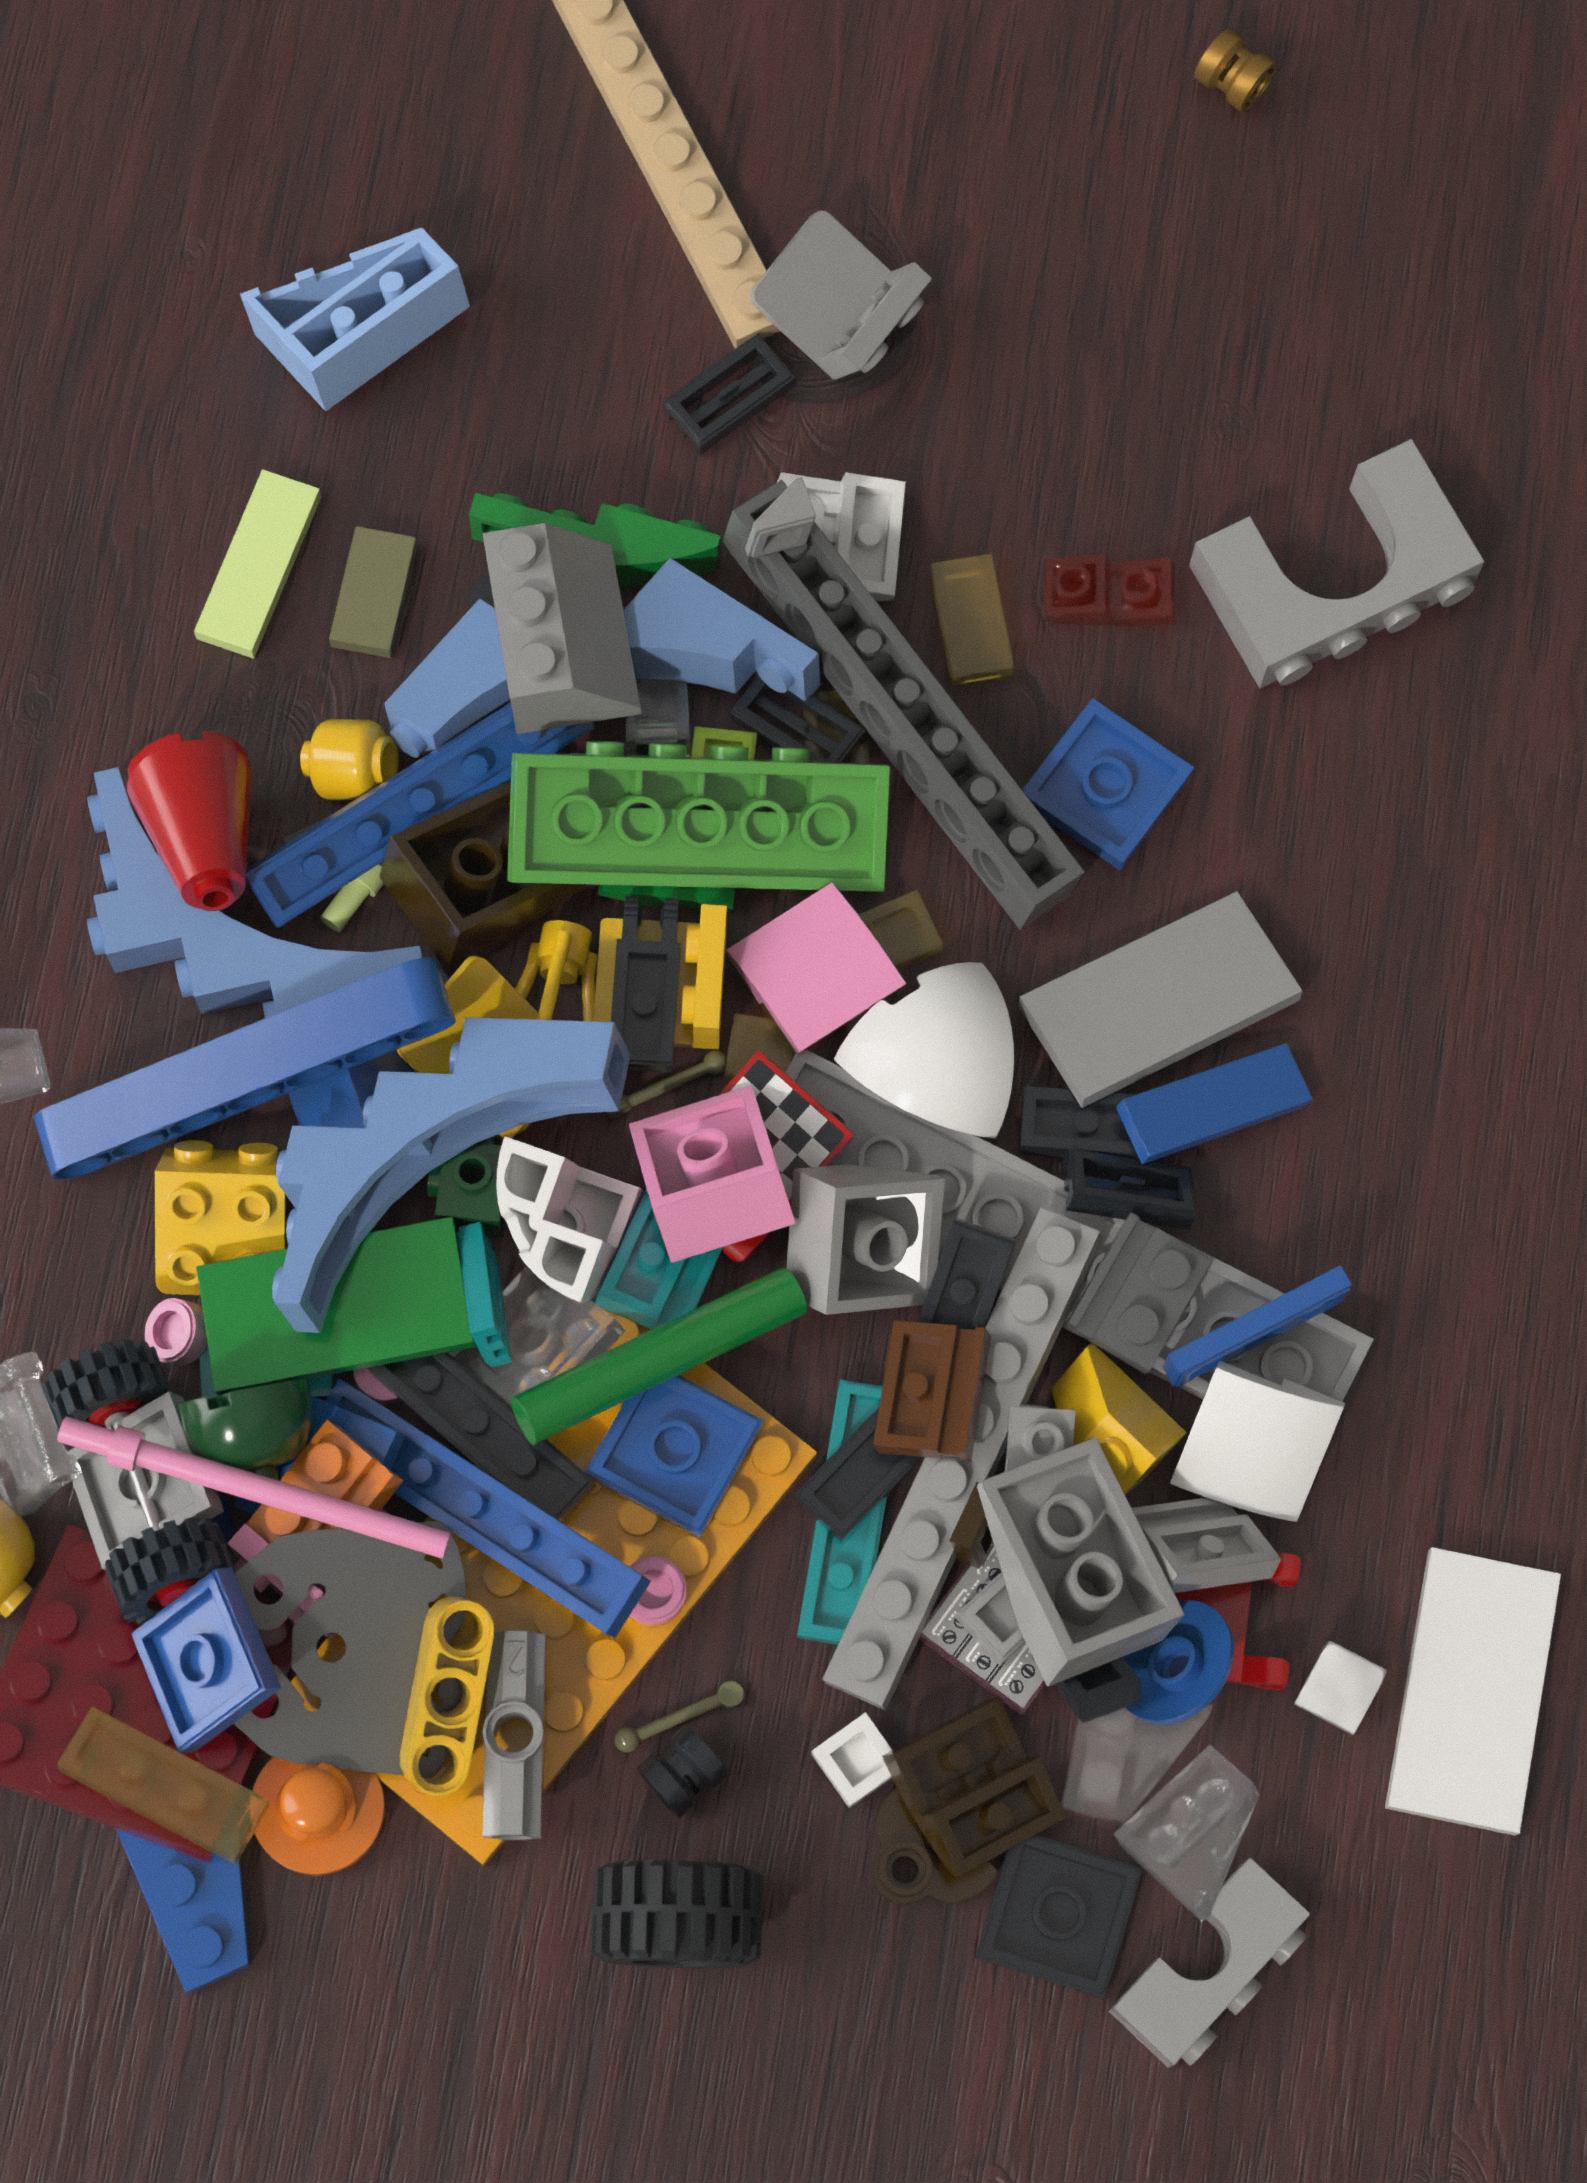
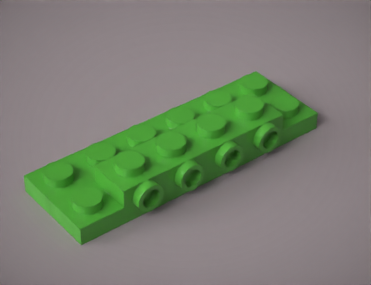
(697, 819)

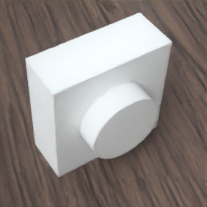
(854, 1760)

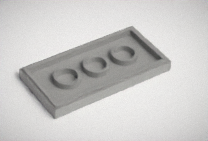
(1159, 999)

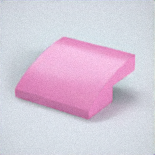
(815, 967)

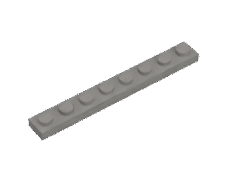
(918, 1547)

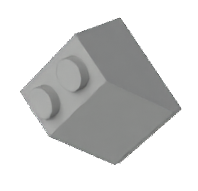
(864, 1236)

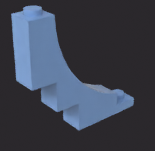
(675, 632)

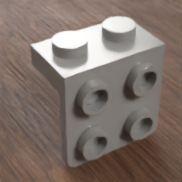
(837, 297)

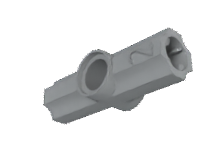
(514, 1779)

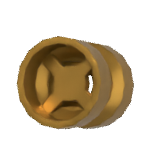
(1235, 70)

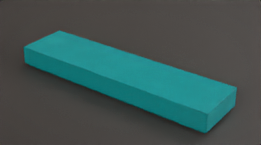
(835, 1568)

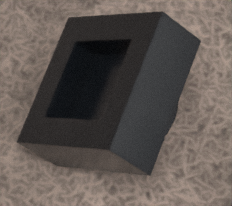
(1101, 1690)

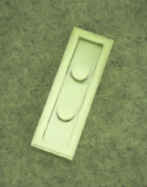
(257, 564)

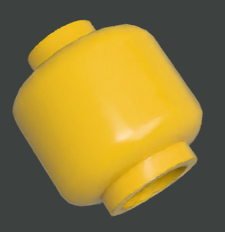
(348, 758)

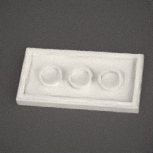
(1473, 1691)

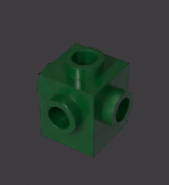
(468, 1201)

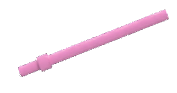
(129, 1449)

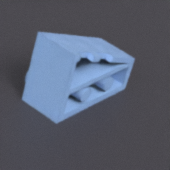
(358, 316)

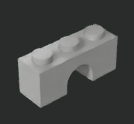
(1175, 2013)

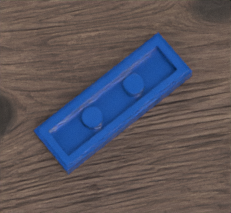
(1214, 1103)
(1257, 1327)

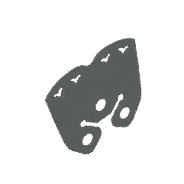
(379, 1607)

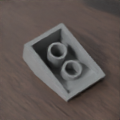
(1076, 1562)

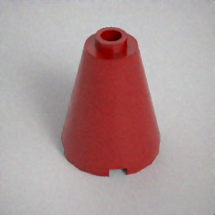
(196, 813)

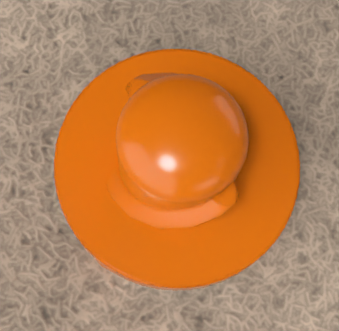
(318, 1815)

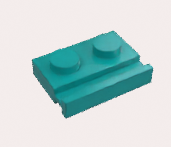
(645, 1282)

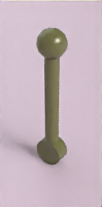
(713, 1063)
(729, 1696)

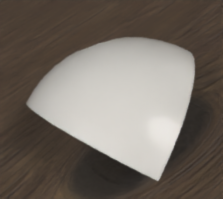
(939, 1050)
(563, 1217)

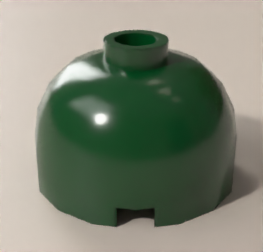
(251, 1426)

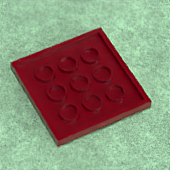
(82, 1656)

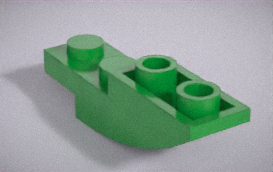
(637, 538)

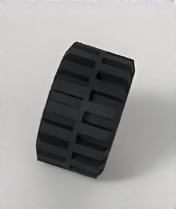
(676, 1914)

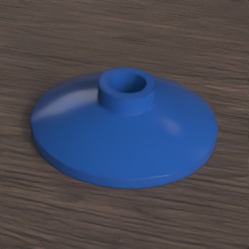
(1184, 1668)

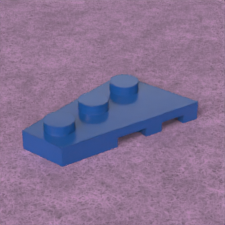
(195, 1909)

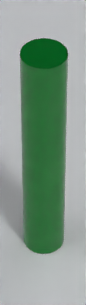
(658, 1355)

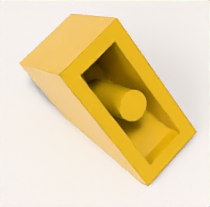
(1118, 1414)

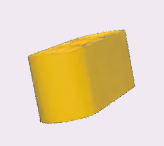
(458, 1726)

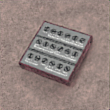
(1014, 1681)

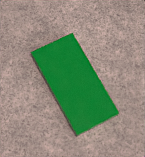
(390, 1306)

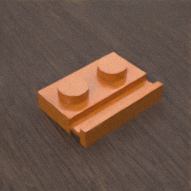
(334, 1467)

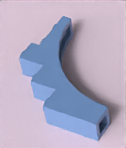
(223, 959)
(416, 1121)

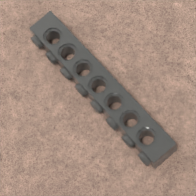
(910, 717)

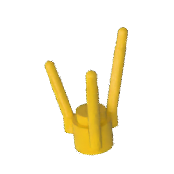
(561, 958)

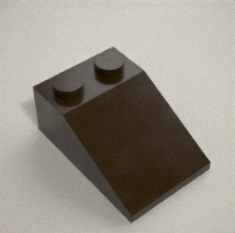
(455, 883)

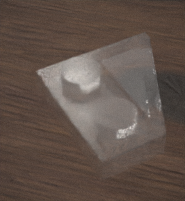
(1120, 1762)
(1193, 1830)

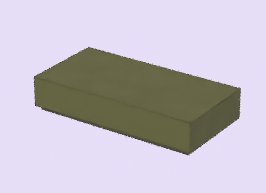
(373, 592)

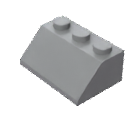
(560, 627)

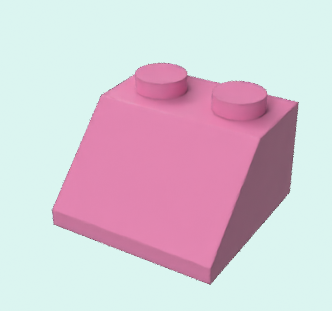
(711, 1174)

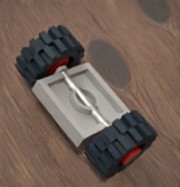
(145, 1525)

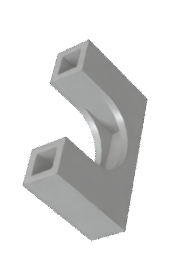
(1287, 629)

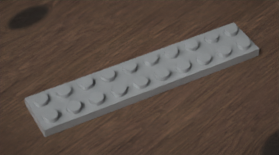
(1005, 1197)

